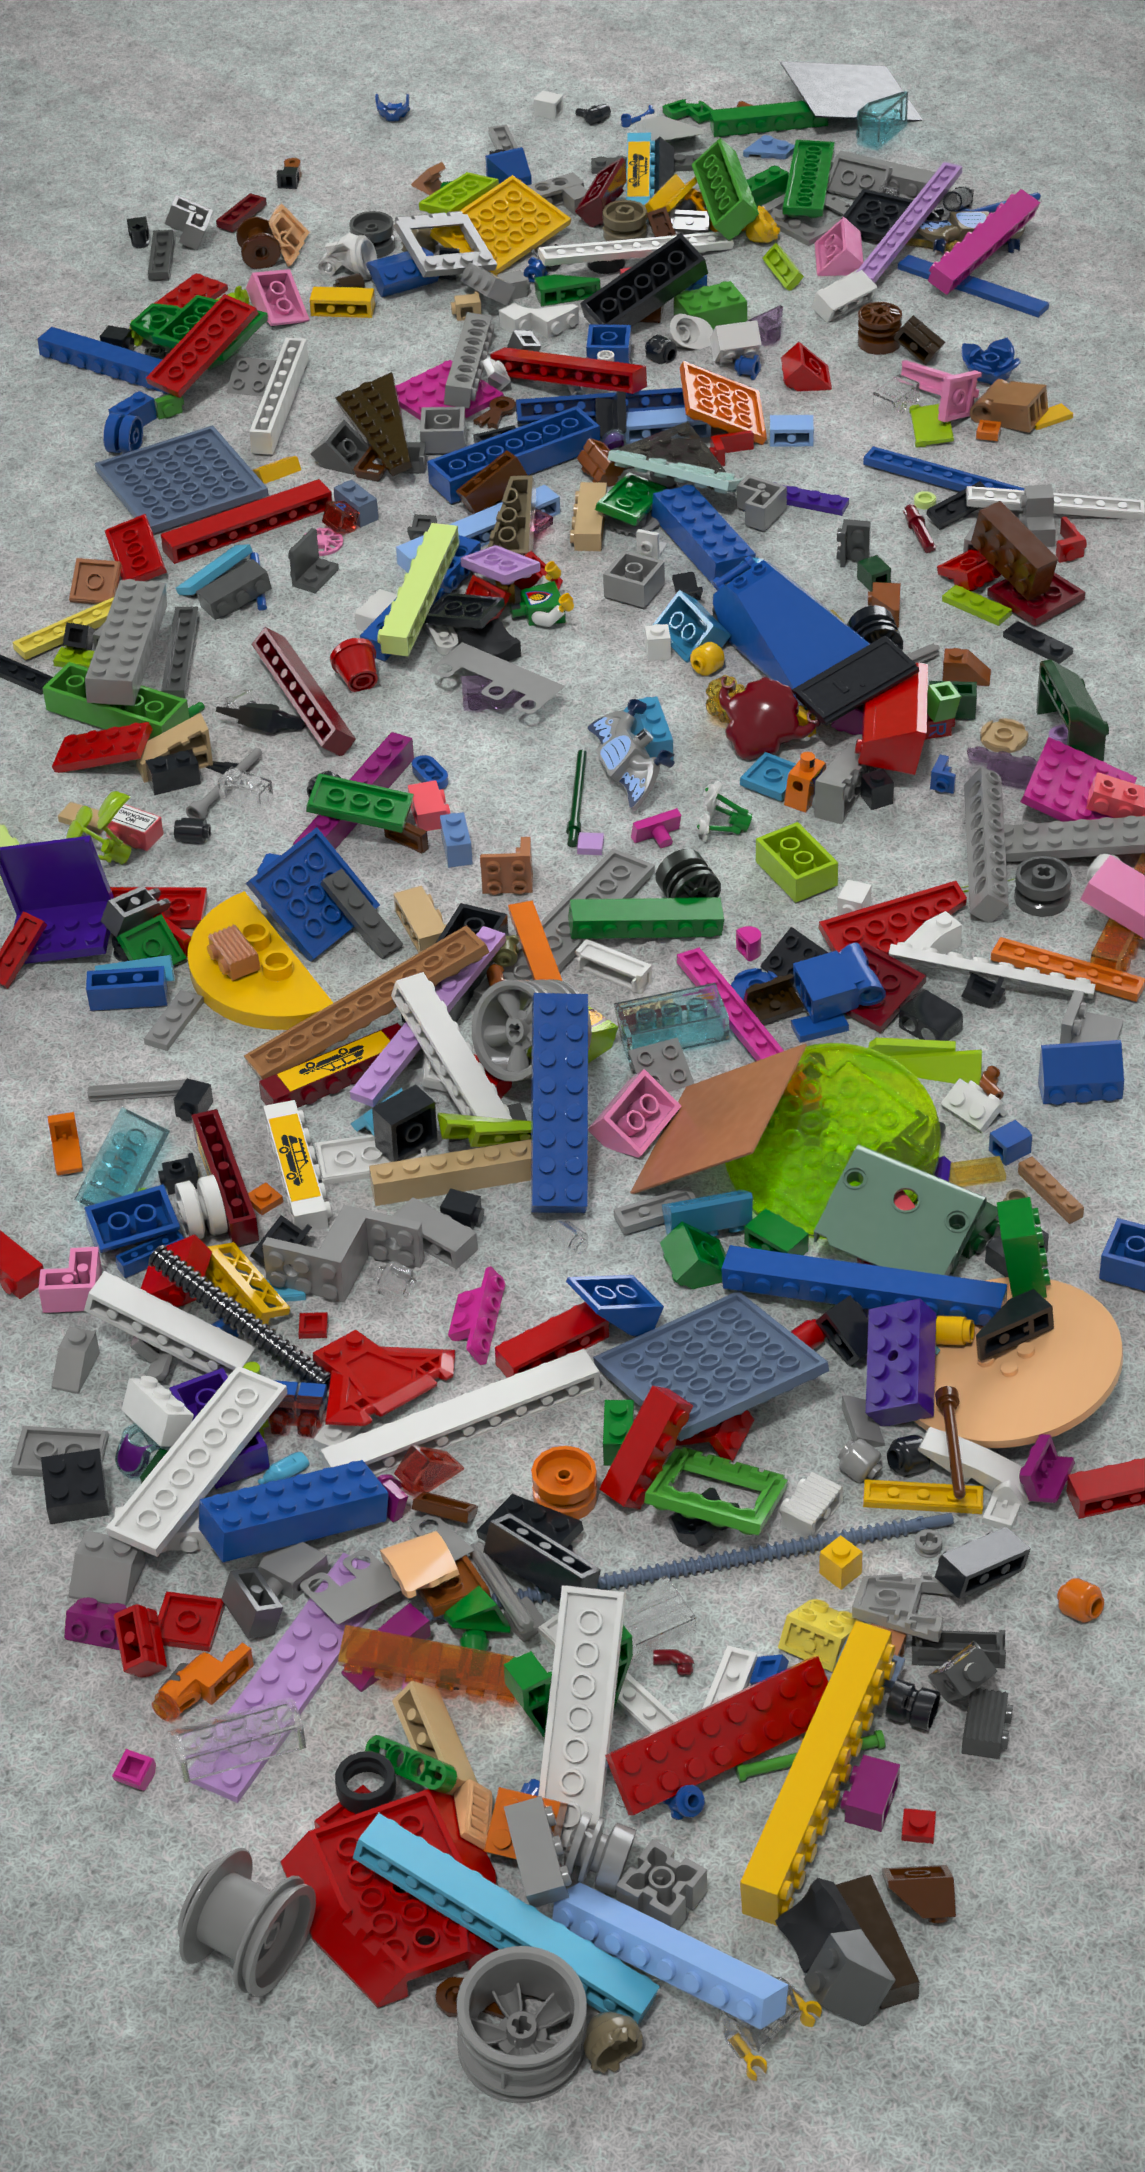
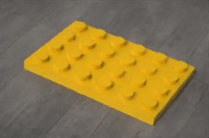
(510, 222)

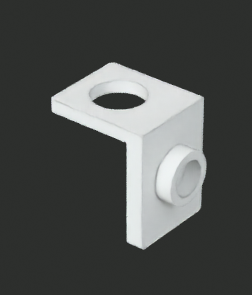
(649, 544)

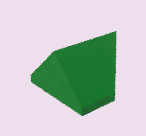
(477, 1612)

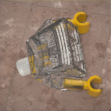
(745, 2037)

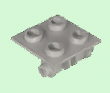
(250, 376)
(664, 1063)

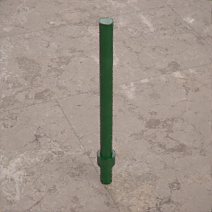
(574, 824)

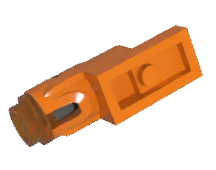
(201, 1678)

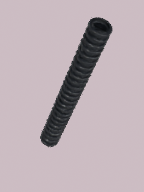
(237, 1317)

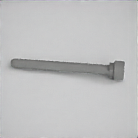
(199, 808)

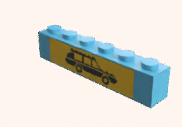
(640, 167)

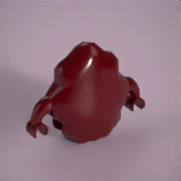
(762, 717)

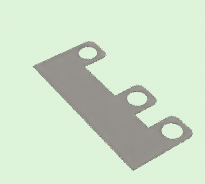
(503, 675)
(375, 1581)

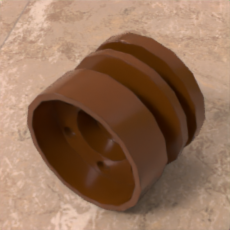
(878, 327)

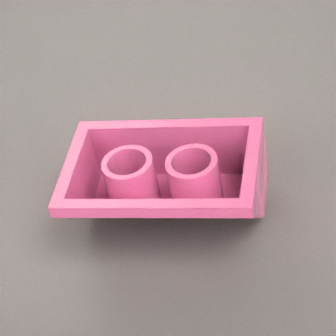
(839, 250)
(635, 1116)

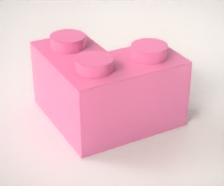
(69, 1287)

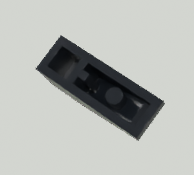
(1015, 1323)

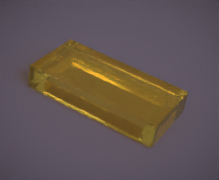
(977, 1171)

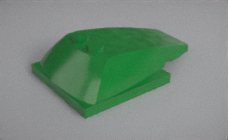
(169, 324)

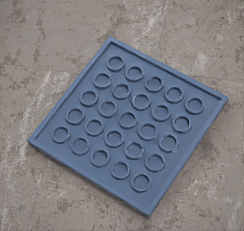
(181, 479)
(715, 1359)

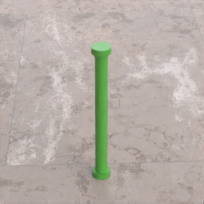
(786, 1761)

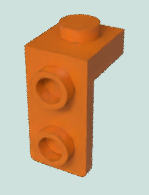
(65, 1143)

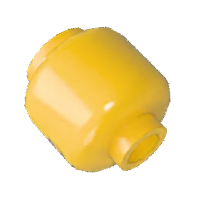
(707, 658)

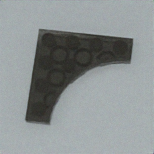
(676, 445)

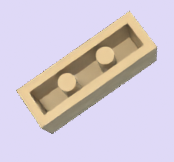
(419, 917)

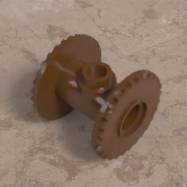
(258, 243)

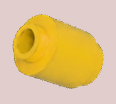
(954, 1330)

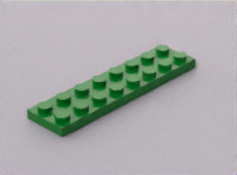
(808, 178)

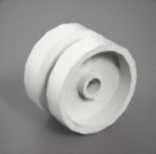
(205, 1207)

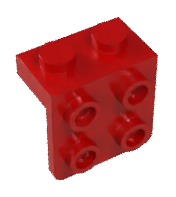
(724, 1437)

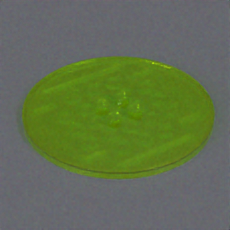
(830, 1106)

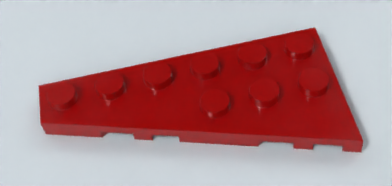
(891, 920)

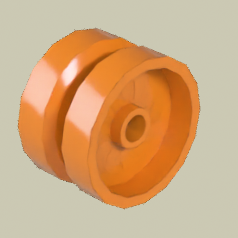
(565, 1481)

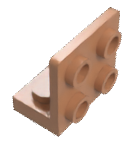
(508, 871)

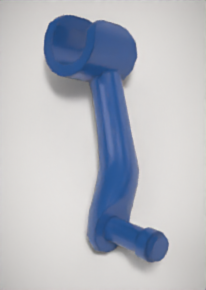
(626, 119)

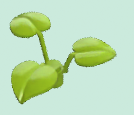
(112, 848)

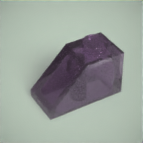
(770, 325)

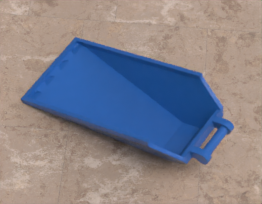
(780, 624)

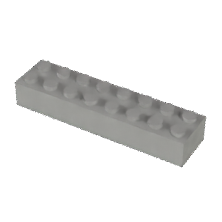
(126, 642)

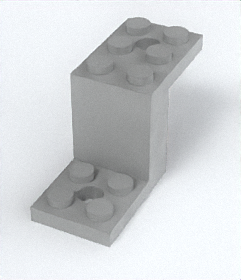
(339, 1260)

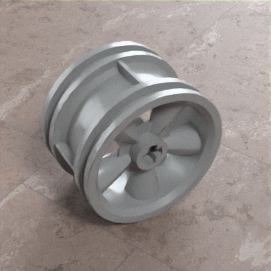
(505, 1030)
(531, 2064)

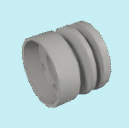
(599, 1852)

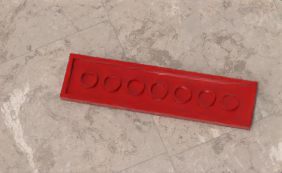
(718, 1736)

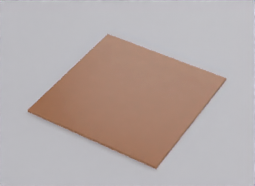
(719, 1119)

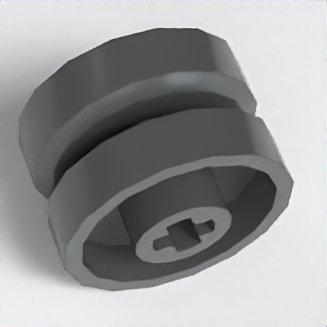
(377, 228)
(1042, 886)

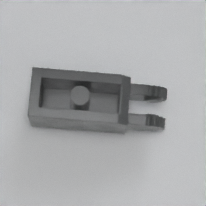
(133, 909)

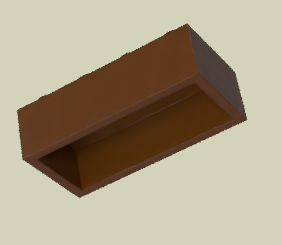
(1014, 550)

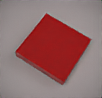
(189, 1620)

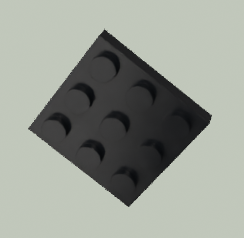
(875, 213)

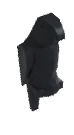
(263, 717)

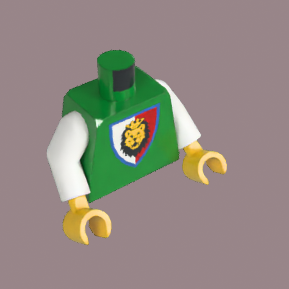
(543, 602)

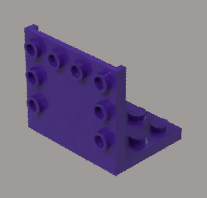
(65, 889)

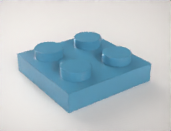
(768, 776)

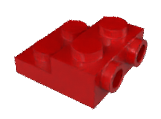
(969, 570)

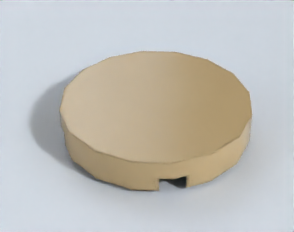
(1004, 735)

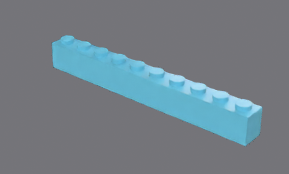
(499, 1915)

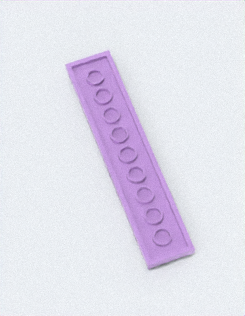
(292, 1669)

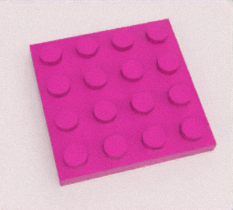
(429, 391)
(1063, 782)

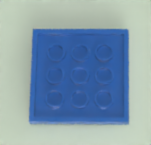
(298, 902)

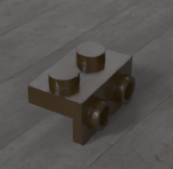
(773, 999)

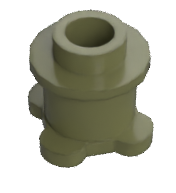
(508, 952)

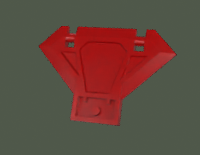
(377, 1378)

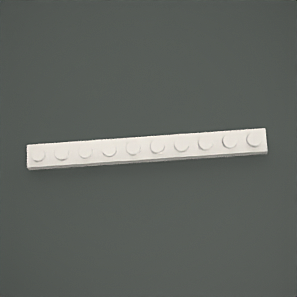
(626, 248)

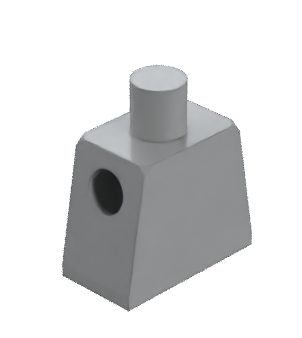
(290, 1566)

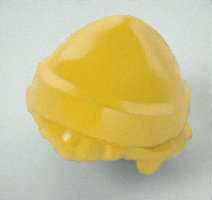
(763, 228)

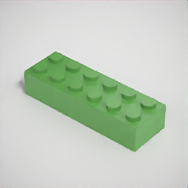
(725, 189)
(67, 696)

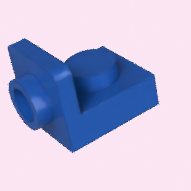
(941, 776)

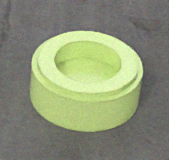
(924, 500)

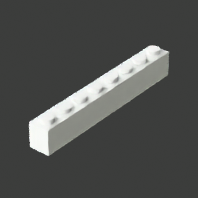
(278, 396)
(446, 1048)

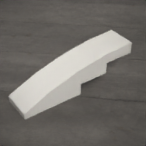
(977, 1461)

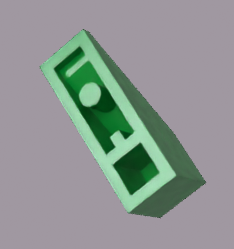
(564, 288)

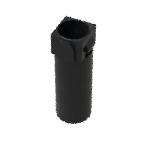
(966, 198)

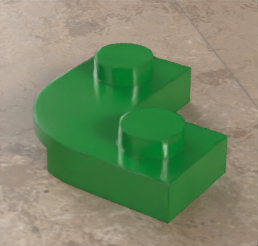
(678, 109)

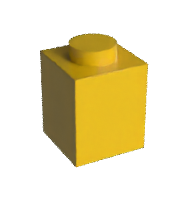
(840, 1562)

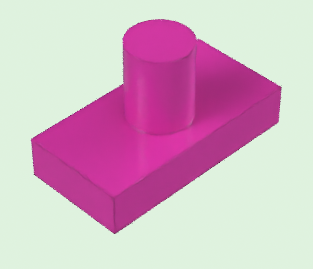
(657, 827)

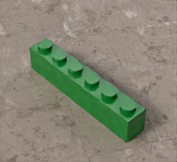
(763, 119)
(645, 918)

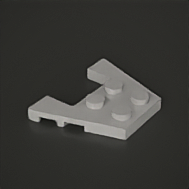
(893, 1603)

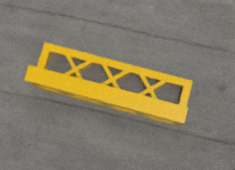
(670, 193)
(224, 1275)

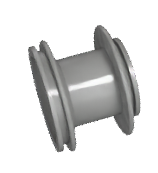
(246, 1922)

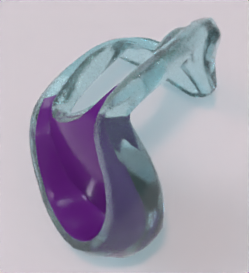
(614, 439)
(131, 1457)

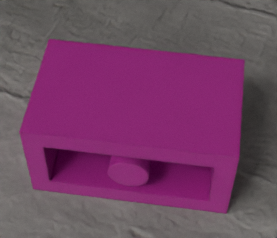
(871, 1792)

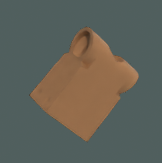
(1013, 404)

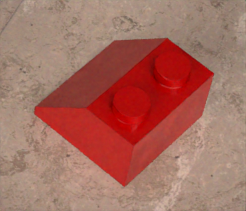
(805, 370)

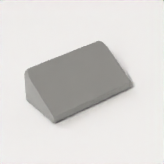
(859, 1423)

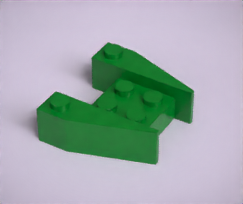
(532, 1683)

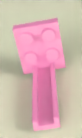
(955, 390)

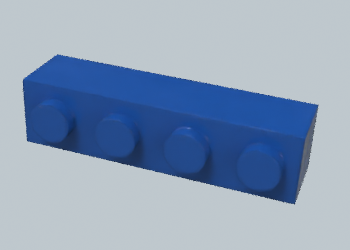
(137, 1258)

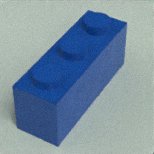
(127, 988)

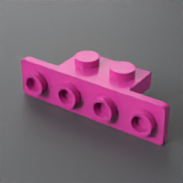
(477, 1315)

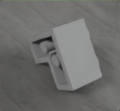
(190, 219)
(761, 501)
(1038, 512)

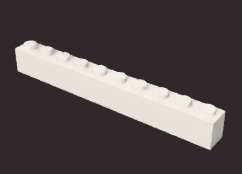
(470, 1414)

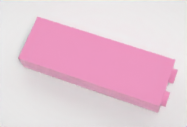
(1118, 894)

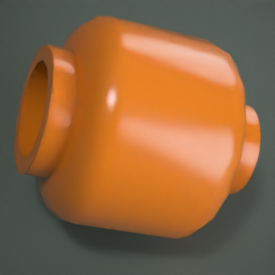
(1080, 1600)

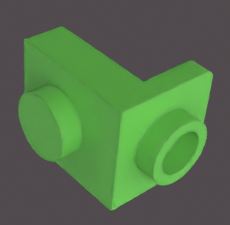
(168, 406)

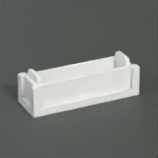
(614, 966)

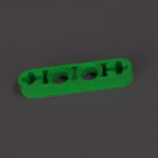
(410, 1763)

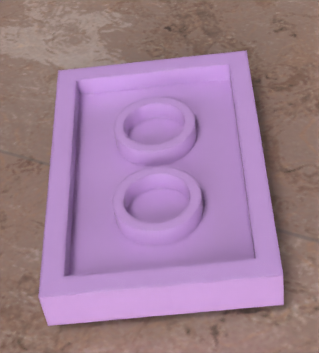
(500, 564)

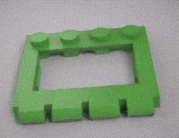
(717, 1512)

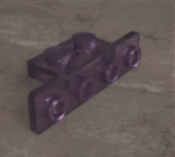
(1013, 770)

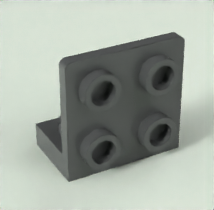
(307, 569)

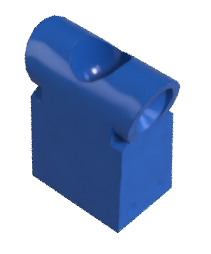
(836, 983)

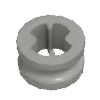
(928, 1551)

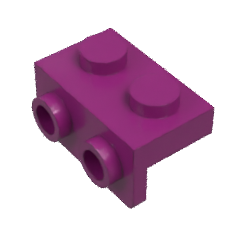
(1045, 1471)
(92, 1623)

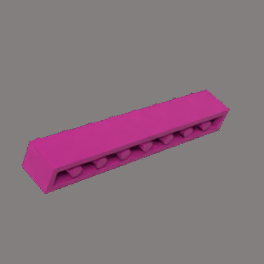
(983, 241)

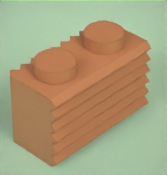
(233, 953)

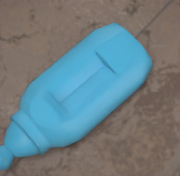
(285, 1468)

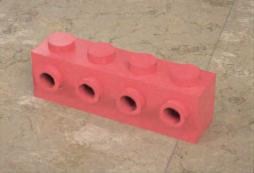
(1116, 797)

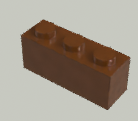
(490, 483)

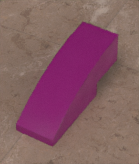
(405, 1622)

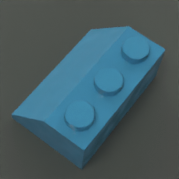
(690, 625)
(654, 722)
(711, 1212)

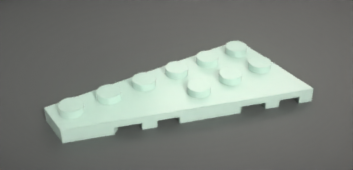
(681, 472)

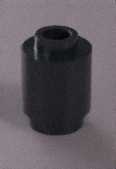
(192, 830)

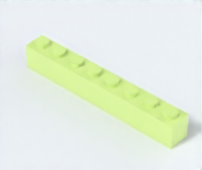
(419, 589)

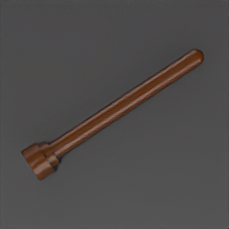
(947, 1401)

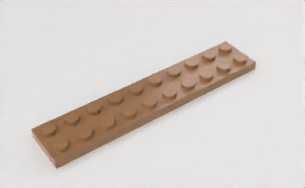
(363, 1005)

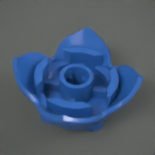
(994, 362)

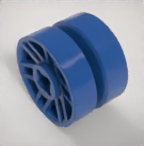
(123, 433)

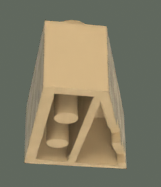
(187, 735)

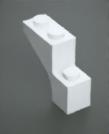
(545, 321)

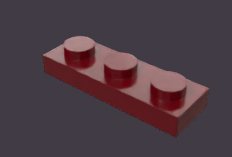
(240, 212)

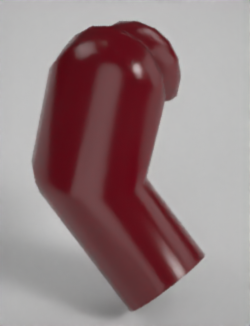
(674, 1657)

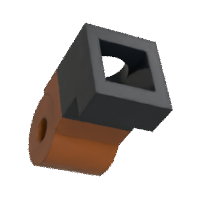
(290, 175)

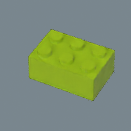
(796, 862)

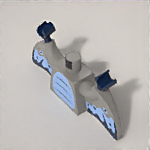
(626, 754)

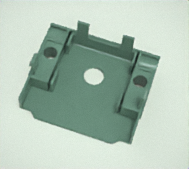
(873, 1229)

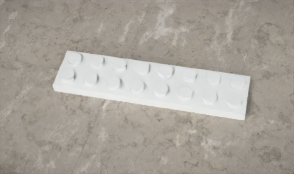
(196, 1461)
(582, 1702)

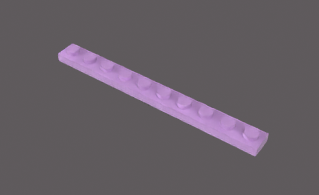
(910, 220)
(404, 1044)

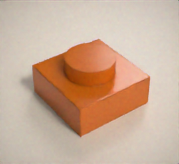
(988, 430)
(265, 1198)

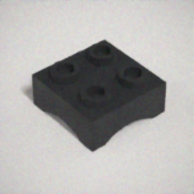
(493, 640)
(813, 1920)

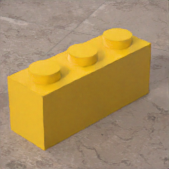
(342, 302)

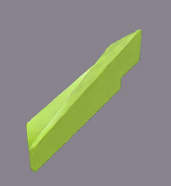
(932, 1058)
(483, 1130)

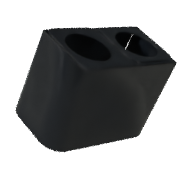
(932, 1013)

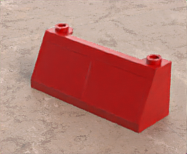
(896, 725)

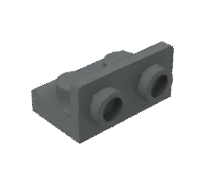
(854, 541)

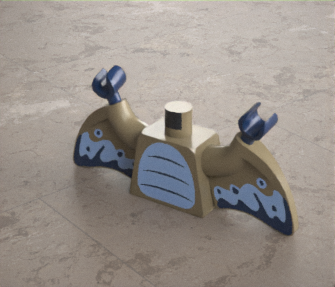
(957, 227)

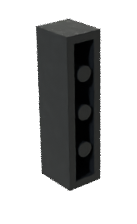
(537, 1557)

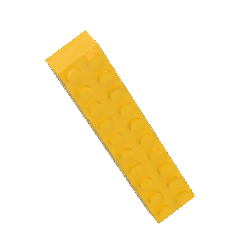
(817, 1773)

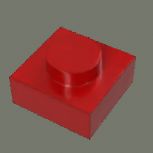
(918, 1826)

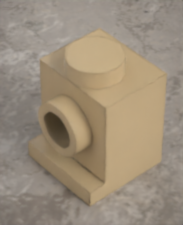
(464, 304)

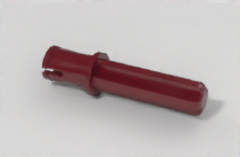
(917, 522)

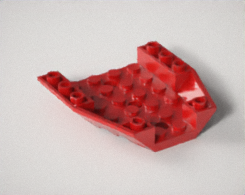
(362, 1918)

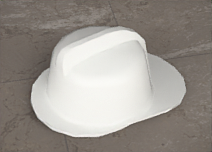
(691, 330)

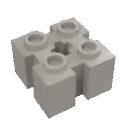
(663, 1885)

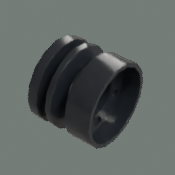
(874, 623)

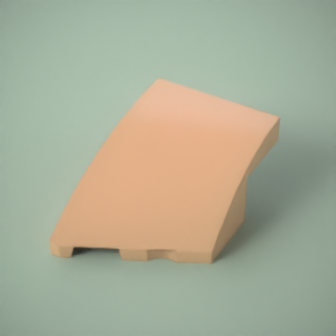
(288, 232)
(420, 1563)

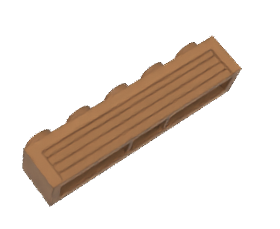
(1050, 1190)

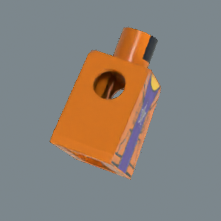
(801, 782)

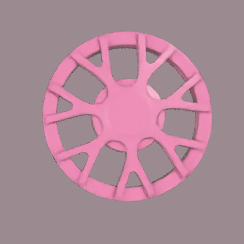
(325, 541)

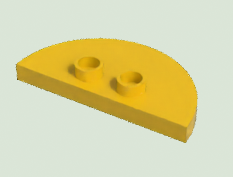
(266, 999)

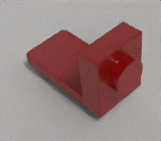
(731, 443)
(1073, 543)

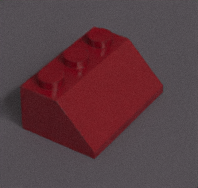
(603, 190)

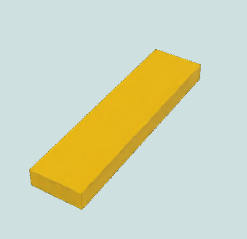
(921, 1497)

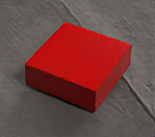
(313, 1325)

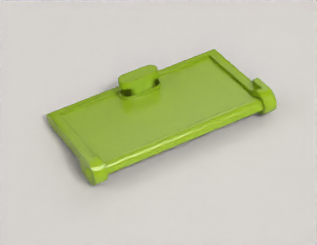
(928, 428)

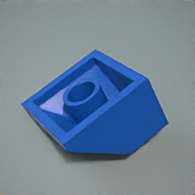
(508, 163)

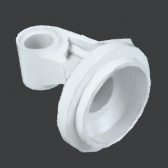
(350, 252)

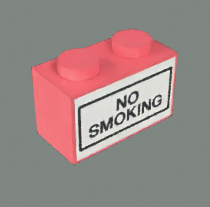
(136, 827)

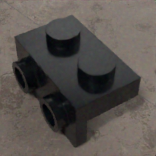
(284, 1231)
(696, 1530)

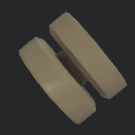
(624, 220)

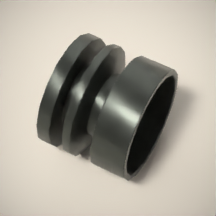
(687, 876)

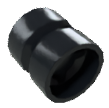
(923, 1707)

